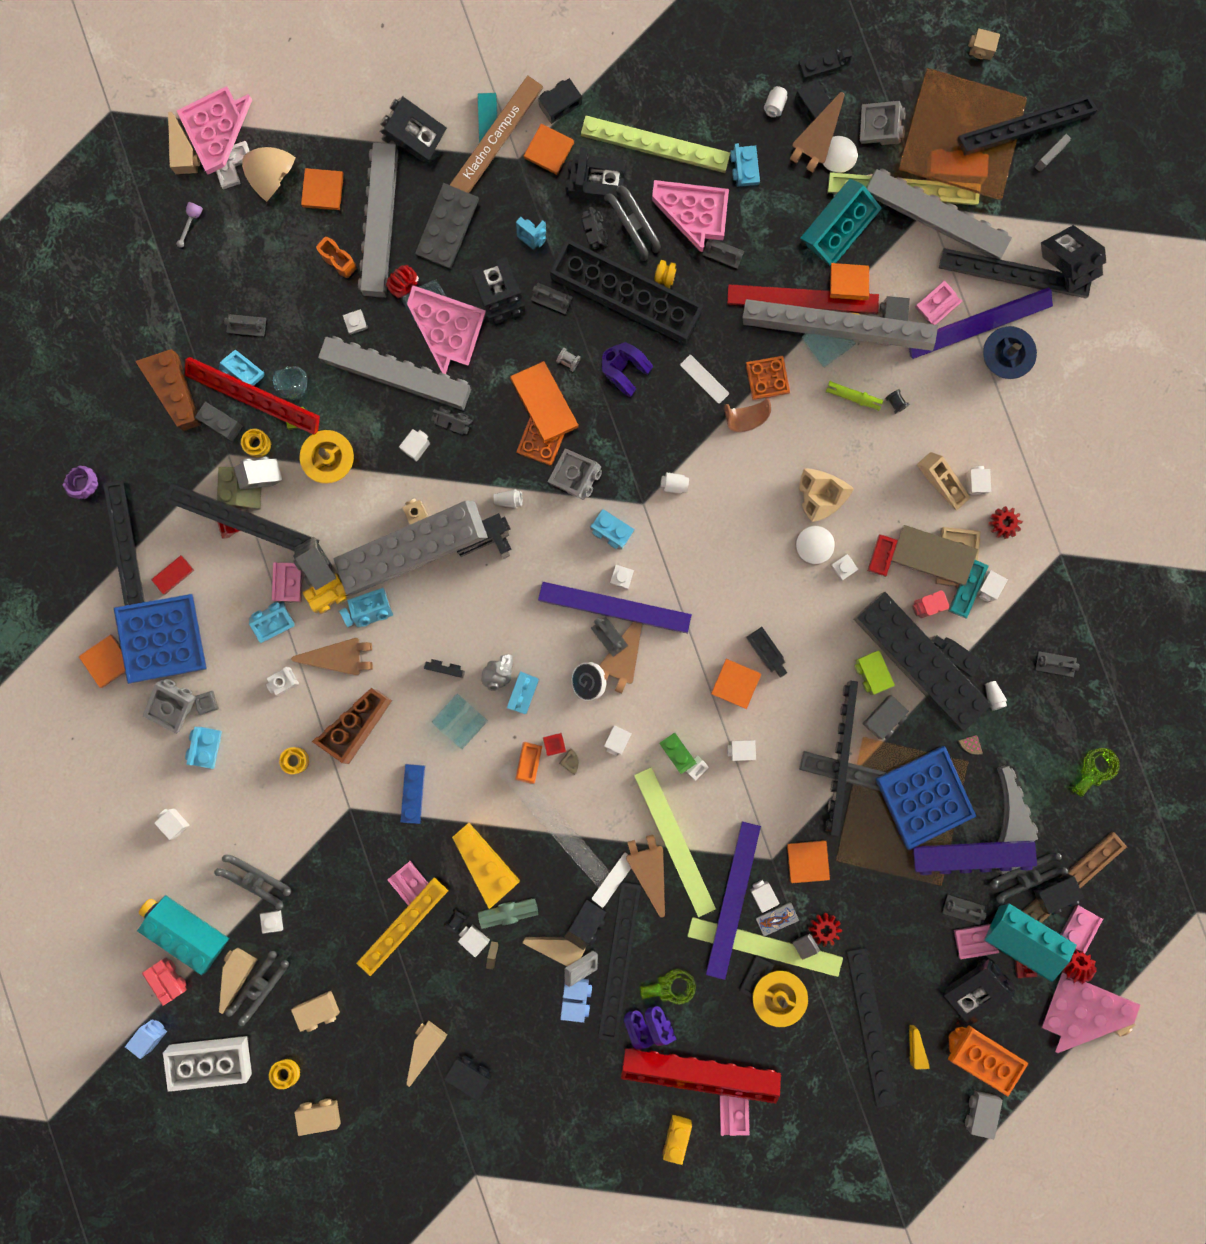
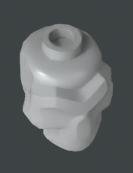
(497, 673)

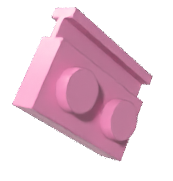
(938, 303)
(286, 582)
(408, 882)
(1081, 927)
(971, 942)
(734, 1116)

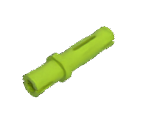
(862, 399)

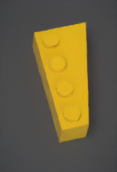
(486, 867)

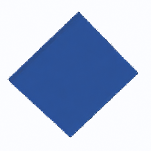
(160, 638)
(925, 797)

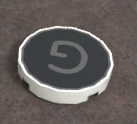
(588, 681)

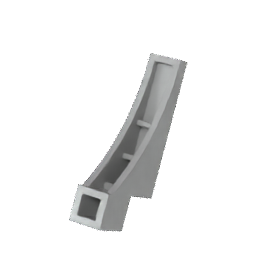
(1016, 821)

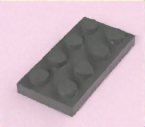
(447, 226)

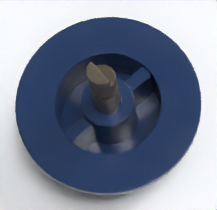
(1010, 352)

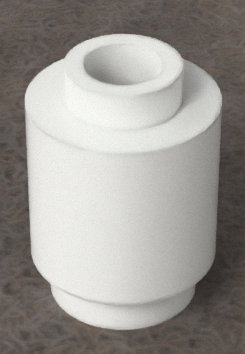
(775, 101)
(674, 483)

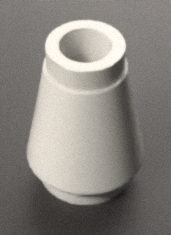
(509, 498)
(995, 696)

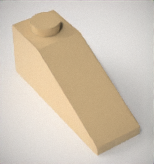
(181, 152)
(943, 479)
(555, 948)
(234, 974)
(424, 1047)

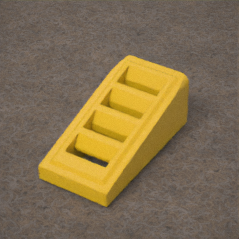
(917, 1052)

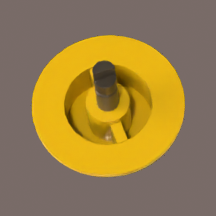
(326, 456)
(780, 998)

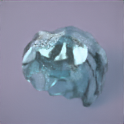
(290, 382)

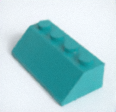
(841, 222)
(183, 935)
(1029, 942)

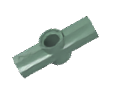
(508, 913)

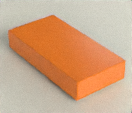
(528, 763)

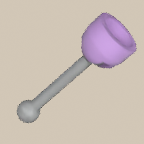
(192, 211)

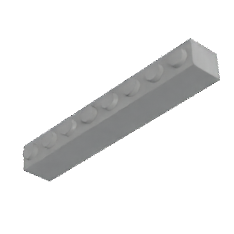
(938, 215)
(379, 220)
(395, 373)

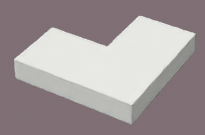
(228, 175)

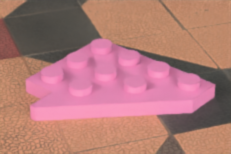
(214, 126)
(694, 209)
(446, 325)
(1086, 1013)

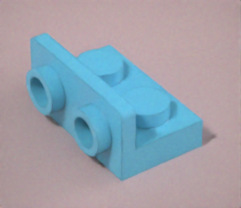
(746, 165)
(529, 234)
(241, 368)
(611, 529)
(370, 608)
(271, 621)
(523, 693)
(203, 747)

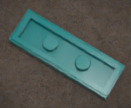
(486, 112)
(966, 595)

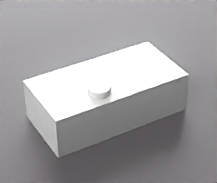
(207, 1063)

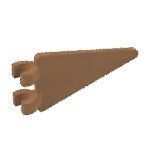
(818, 135)
(338, 657)
(623, 664)
(649, 870)

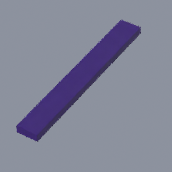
(989, 320)
(614, 607)
(733, 900)

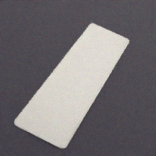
(704, 379)
(612, 881)

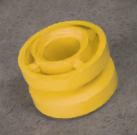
(665, 274)
(259, 451)
(303, 760)
(275, 1074)

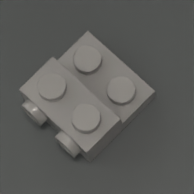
(882, 123)
(575, 474)
(169, 705)

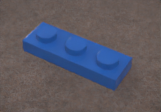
(412, 793)

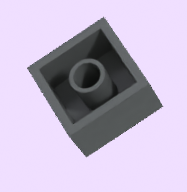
(314, 563)

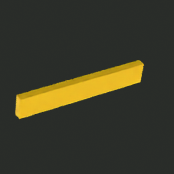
(402, 926)

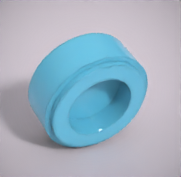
(346, 617)

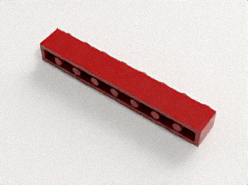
(701, 1075)

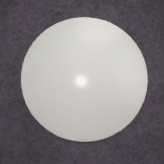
(841, 155)
(815, 545)

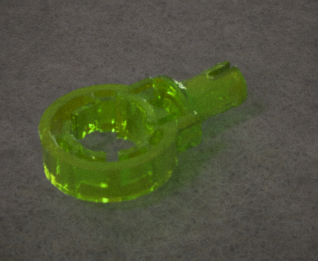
(1090, 769)
(657, 990)

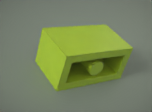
(874, 673)

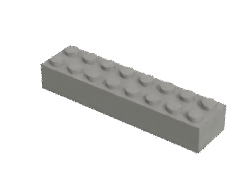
(410, 547)

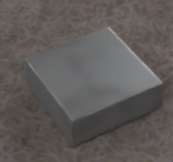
(206, 702)
(806, 946)

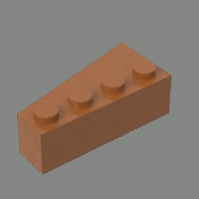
(170, 385)
(353, 727)

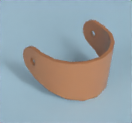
(748, 417)

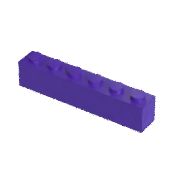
(975, 856)

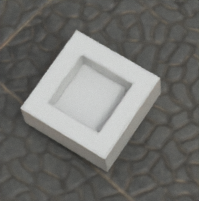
(355, 322)
(844, 567)
(622, 576)
(698, 769)
(271, 921)

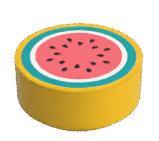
(147, 907)

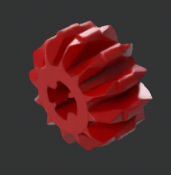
(401, 281)
(1002, 529)
(829, 935)
(1080, 967)

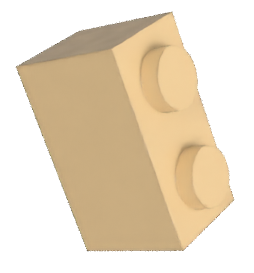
(316, 1010)
(317, 1117)

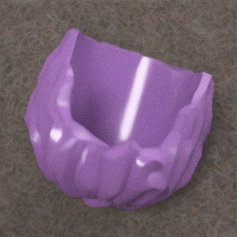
(80, 482)

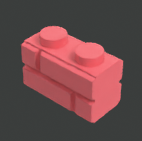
(930, 604)
(165, 981)

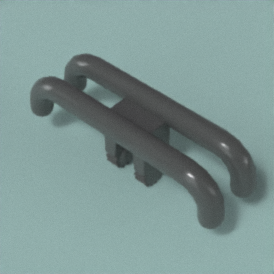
(634, 221)
(1027, 878)
(253, 880)
(257, 988)

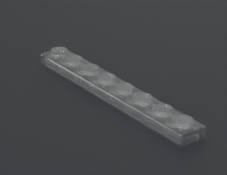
(555, 824)

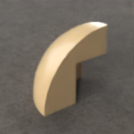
(266, 169)
(822, 493)

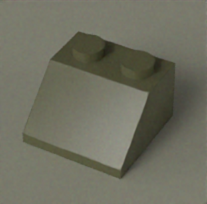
(230, 493)

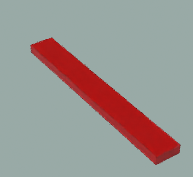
(801, 297)
(252, 395)

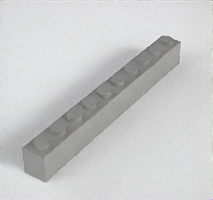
(840, 325)

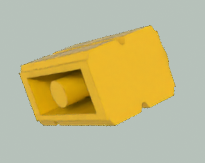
(326, 595)
(677, 1139)

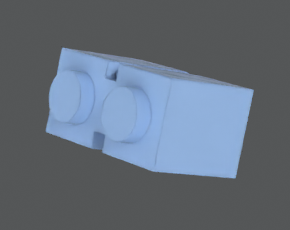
(576, 1009)
(146, 1038)

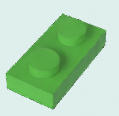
(677, 753)

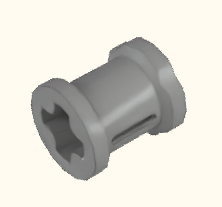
(568, 359)

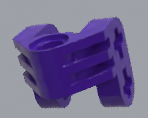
(616, 359)
(656, 1031)

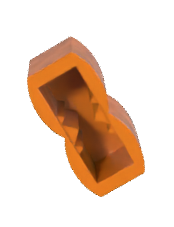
(336, 257)

